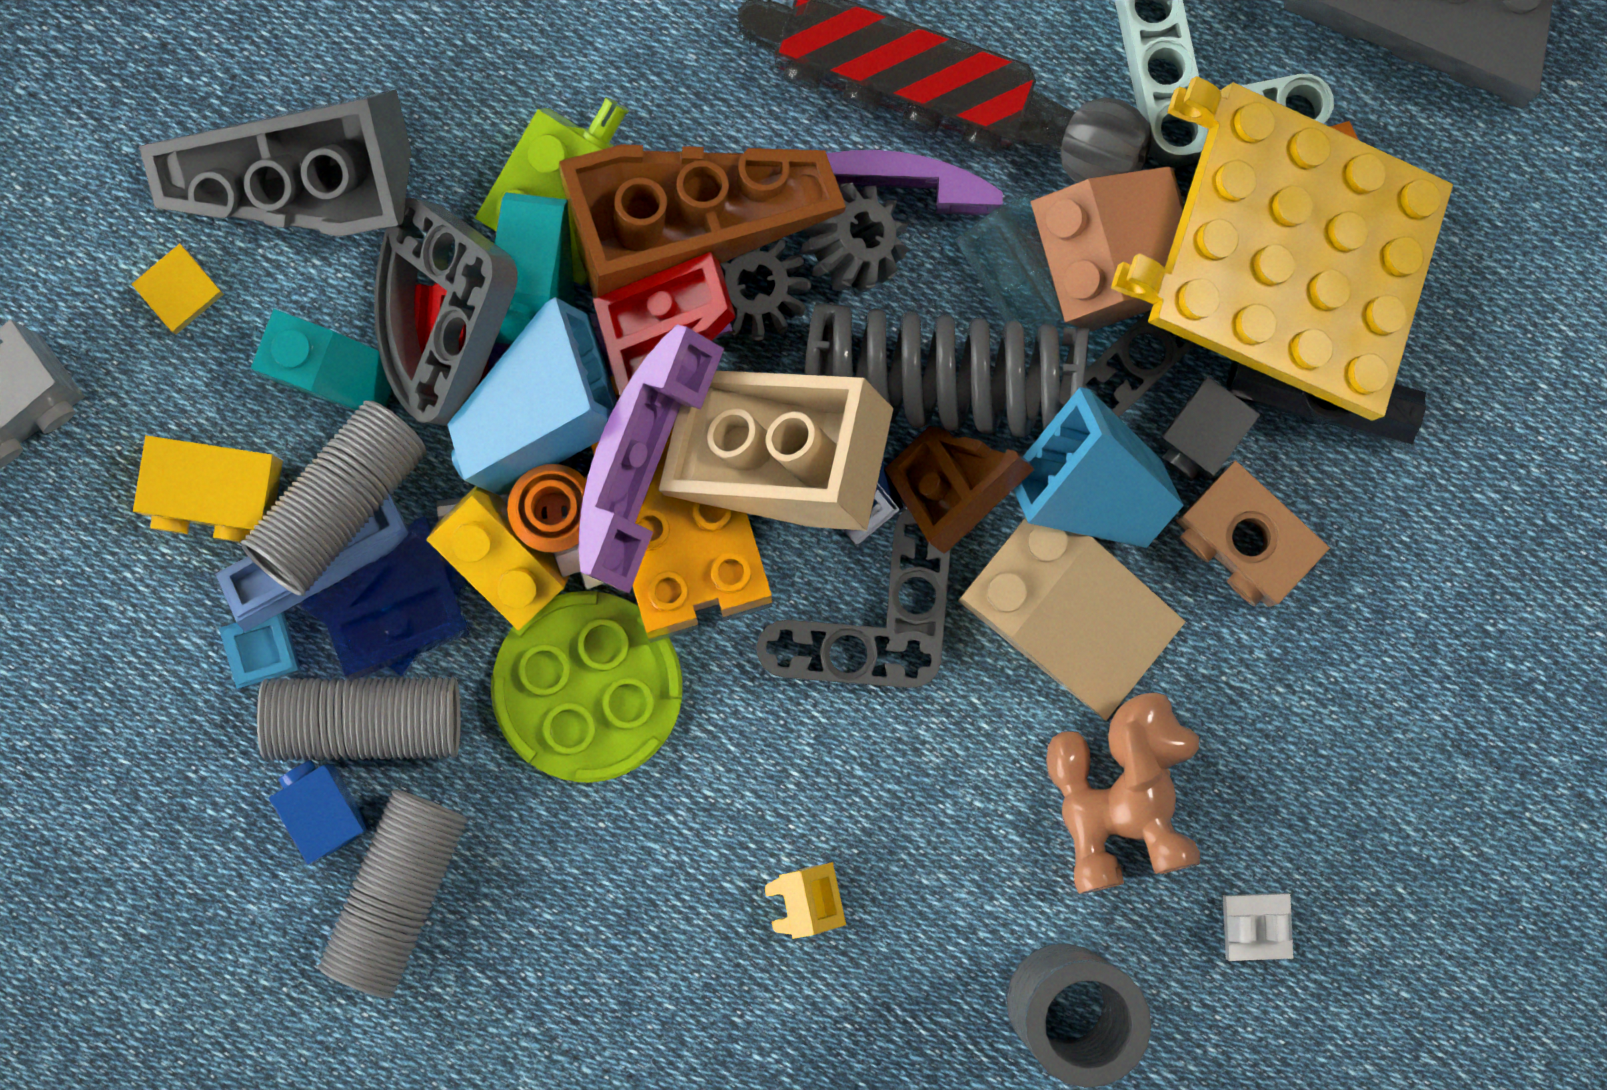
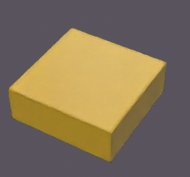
(177, 289)

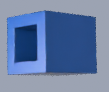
(318, 810)

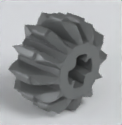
(872, 252)
(778, 278)

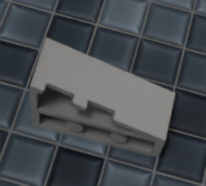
(33, 389)

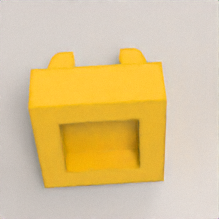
(810, 901)

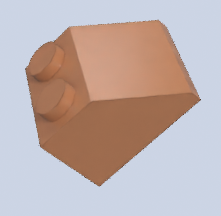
(1096, 228)

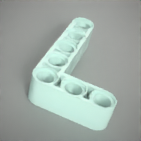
(1173, 42)

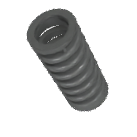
(831, 355)
(1110, 1046)

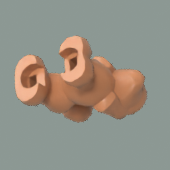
(1139, 804)

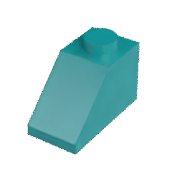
(539, 241)
(320, 363)

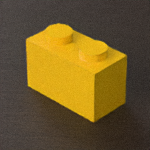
(205, 487)
(494, 560)

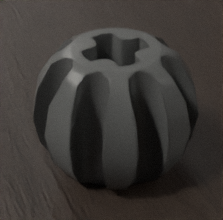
(1105, 140)

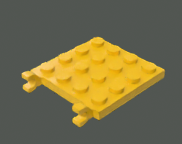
(1294, 249)

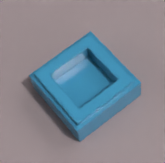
(260, 652)

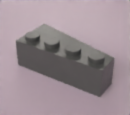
(1473, 41)

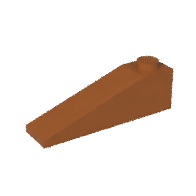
(661, 208)

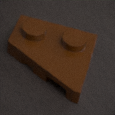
(953, 483)

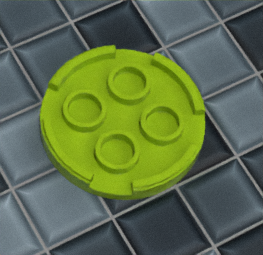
(586, 688)

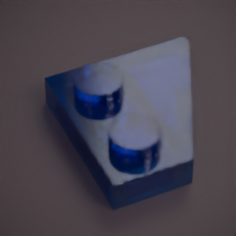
(398, 608)

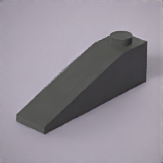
(307, 168)

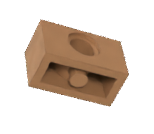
(1287, 547)

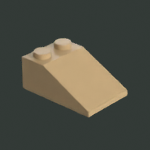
(782, 448)
(1073, 612)

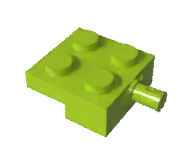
(536, 158)

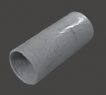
(328, 508)
(377, 718)
(394, 879)

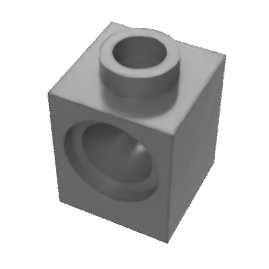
(1205, 431)

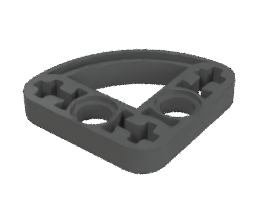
(481, 275)

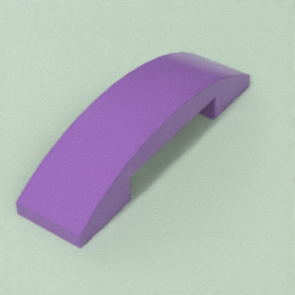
(955, 188)
(630, 450)

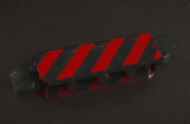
(908, 70)

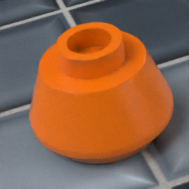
(550, 488)

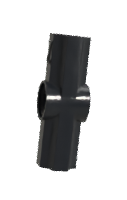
(1399, 424)

